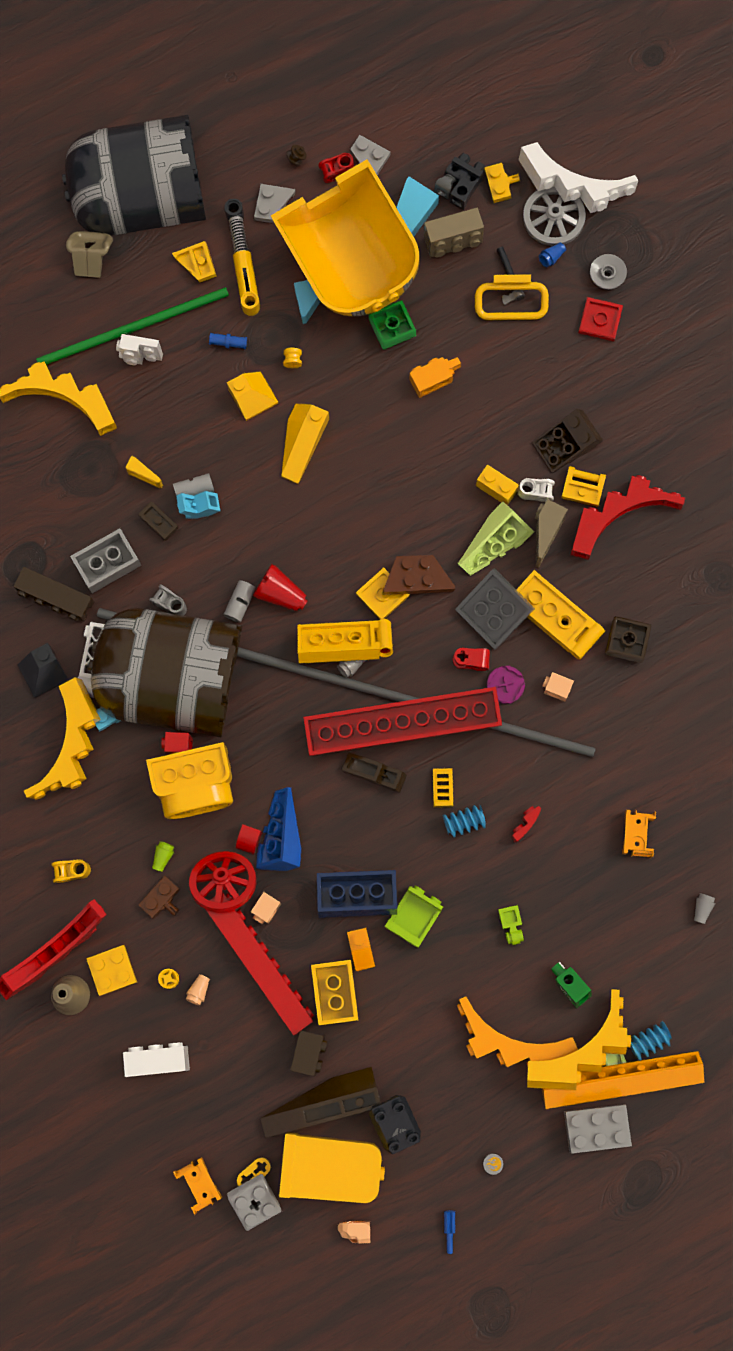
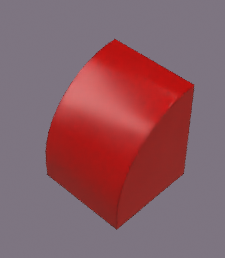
(248, 839)

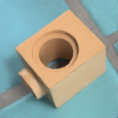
(557, 686)
(265, 908)

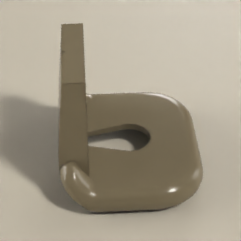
(88, 260)

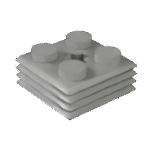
(257, 1190)

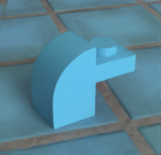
(199, 505)

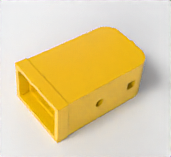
(330, 1169)

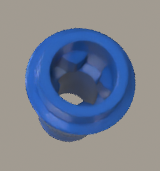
(551, 255)

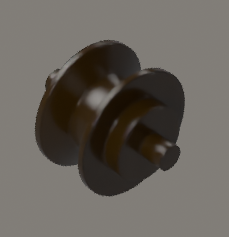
(296, 154)

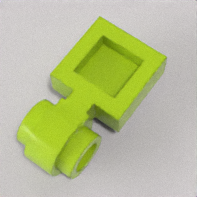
(510, 919)

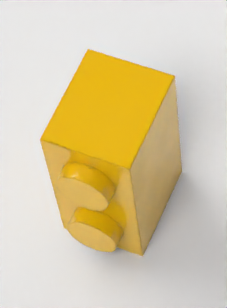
(497, 485)

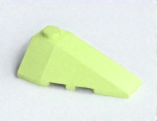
(497, 535)

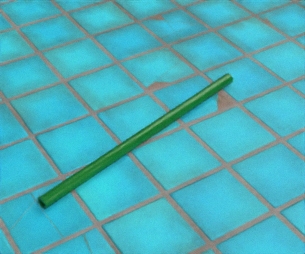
(134, 326)

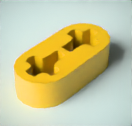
(250, 1169)

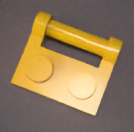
(581, 491)

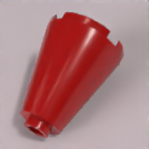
(280, 590)

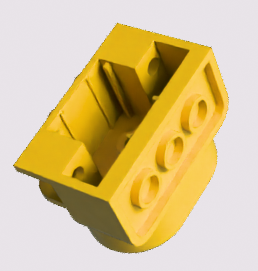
(192, 781)

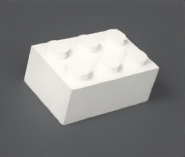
(156, 1059)

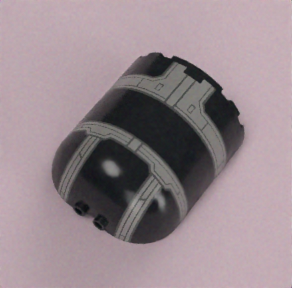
(134, 177)

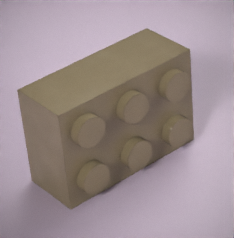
(453, 232)

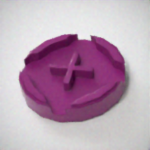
(508, 683)

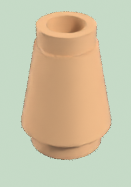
(198, 990)

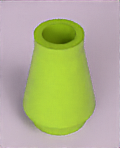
(162, 855)

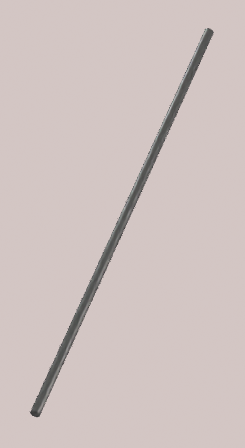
(388, 694)

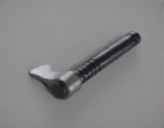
(516, 294)

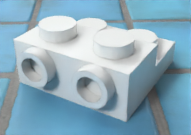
(135, 348)

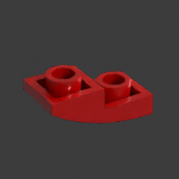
(529, 819)

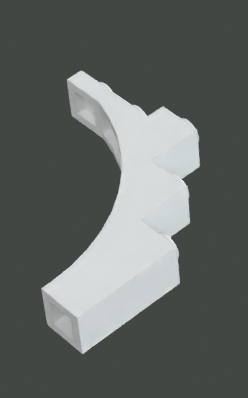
(570, 186)

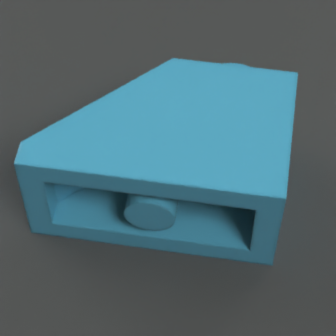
(306, 299)

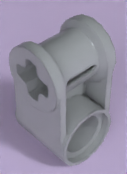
(167, 599)

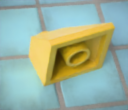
(251, 394)

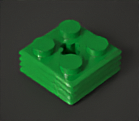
(398, 316)

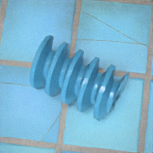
(464, 820)
(650, 1040)

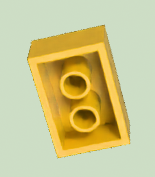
(334, 992)

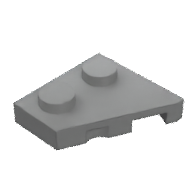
(366, 149)
(270, 201)

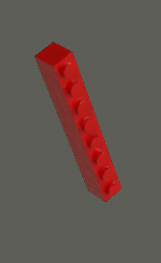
(262, 968)

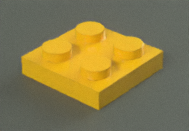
(372, 595)
(111, 970)

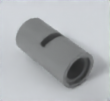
(194, 487)
(239, 601)

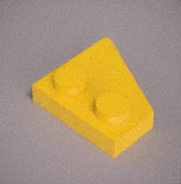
(197, 261)

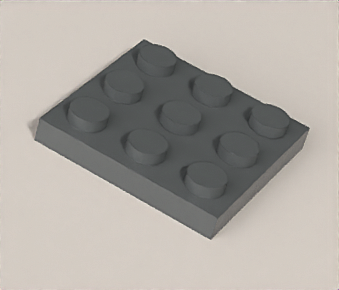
(494, 608)

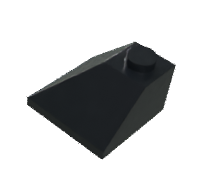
(42, 670)

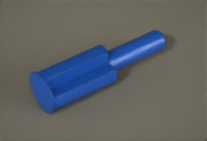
(449, 1228)

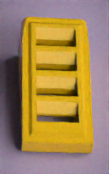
(140, 471)
(442, 803)

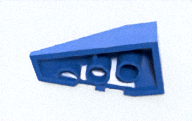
(281, 843)

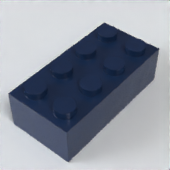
(357, 893)

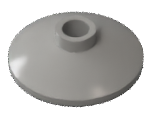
(612, 265)

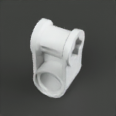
(538, 489)

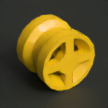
(292, 358)
(165, 977)

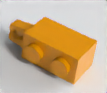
(433, 375)

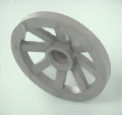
(553, 218)

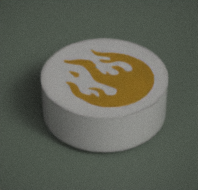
(493, 1164)

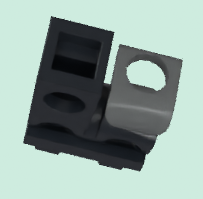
(466, 178)

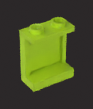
(414, 916)

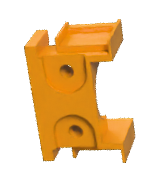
(637, 833)
(199, 1184)

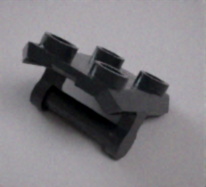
(395, 1124)

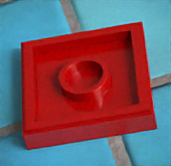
(600, 319)

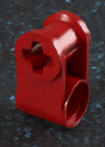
(335, 166)
(475, 659)

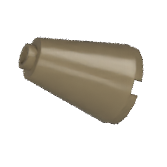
(76, 996)

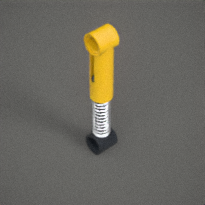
(242, 258)

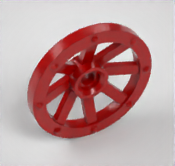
(222, 883)

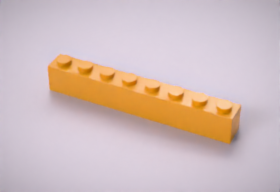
(630, 1079)

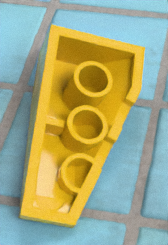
(302, 436)

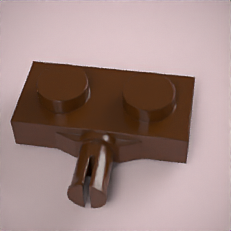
(160, 898)

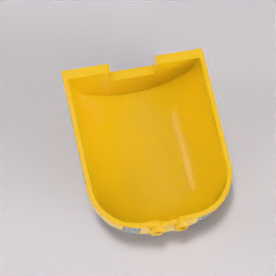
(351, 244)

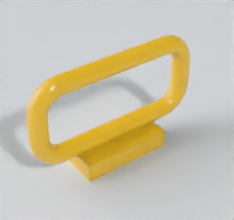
(512, 282)

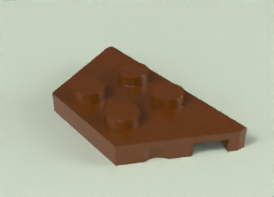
(416, 576)

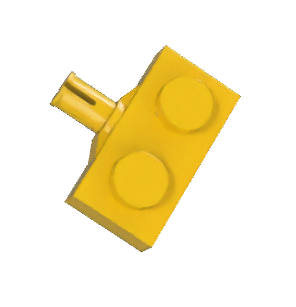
(499, 182)

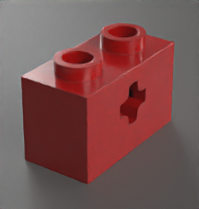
(176, 742)

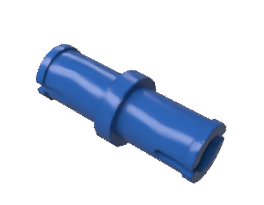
(228, 340)

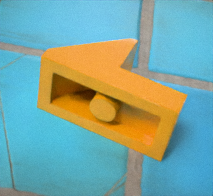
(361, 949)

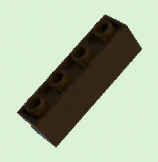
(54, 594)

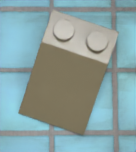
(549, 520)

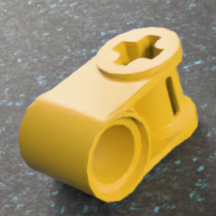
(66, 870)

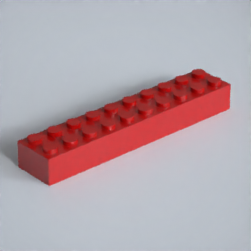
(402, 721)

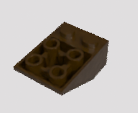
(567, 440)

